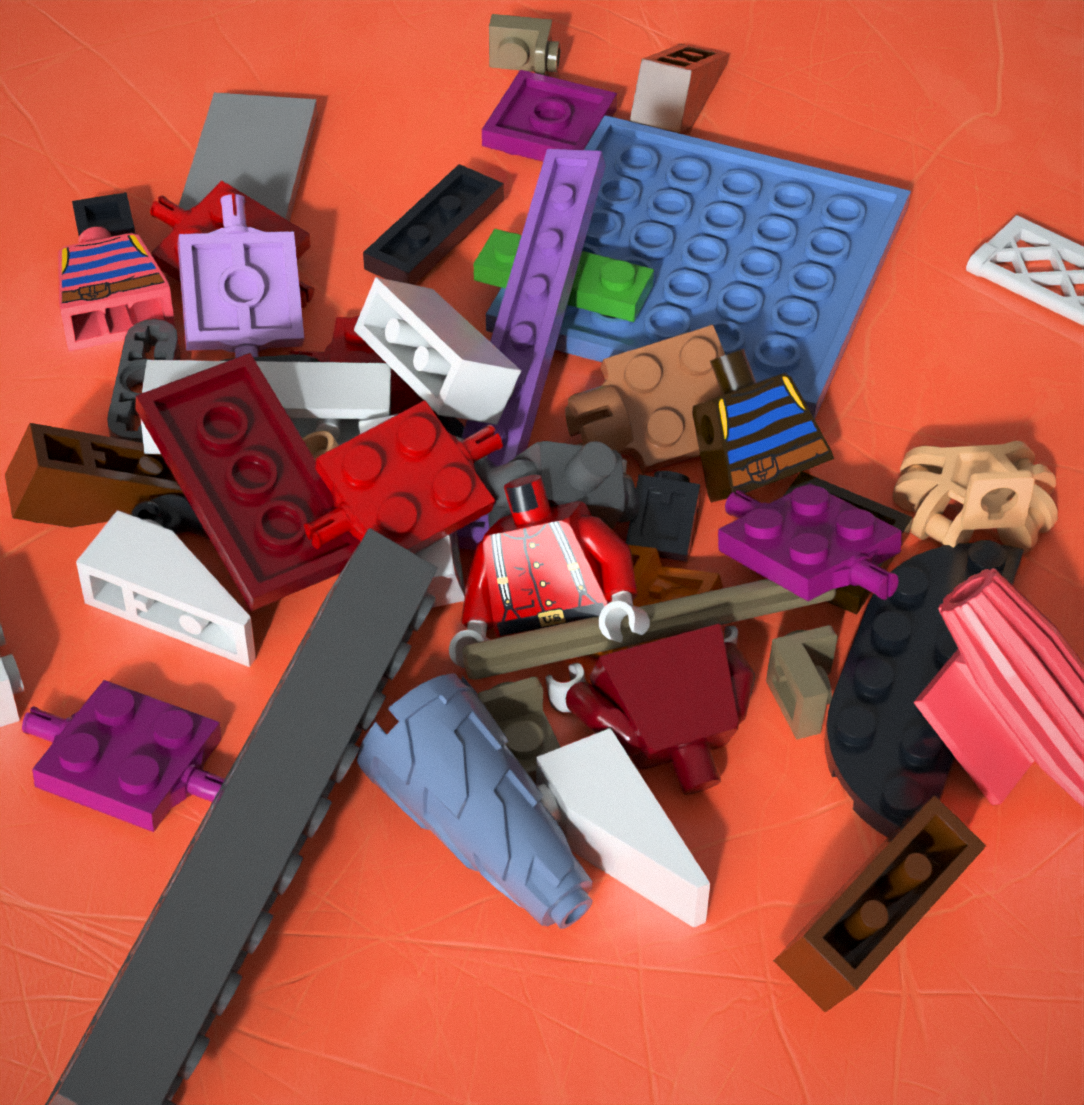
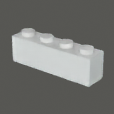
(312, 393)

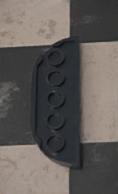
(873, 730)

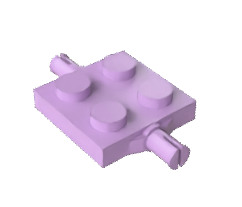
(240, 287)

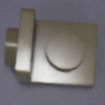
(523, 44)
(800, 678)
(520, 715)

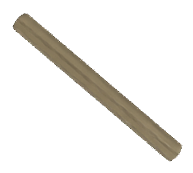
(666, 620)

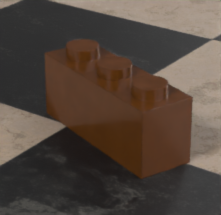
(879, 904)

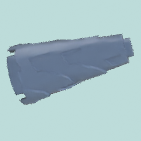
(463, 783)

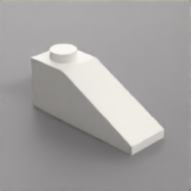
(157, 582)
(620, 824)

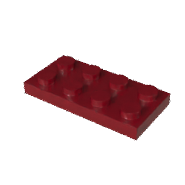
(246, 477)

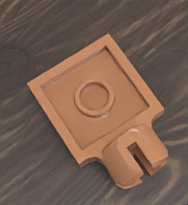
(650, 400)

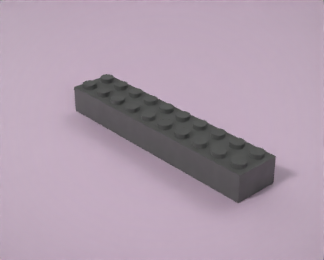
(251, 837)

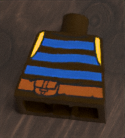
(754, 430)

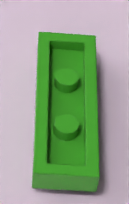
(599, 283)

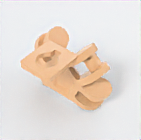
(984, 482)

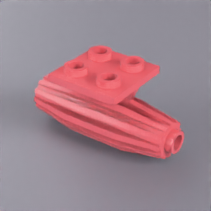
(1007, 690)

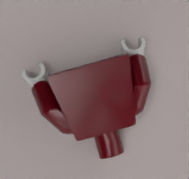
(666, 700)

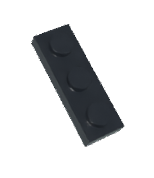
(433, 226)

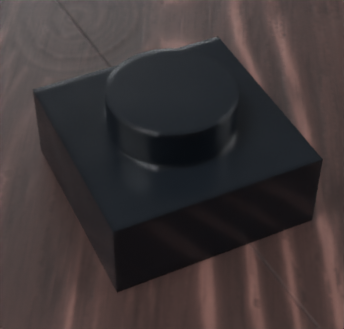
(106, 212)

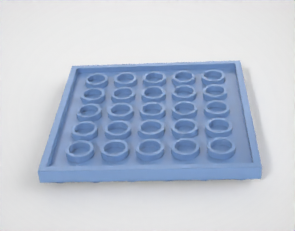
(735, 243)

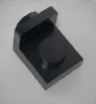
(665, 514)

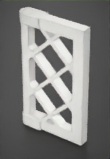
(1029, 285)

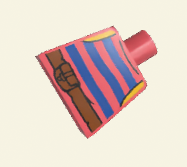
(109, 288)

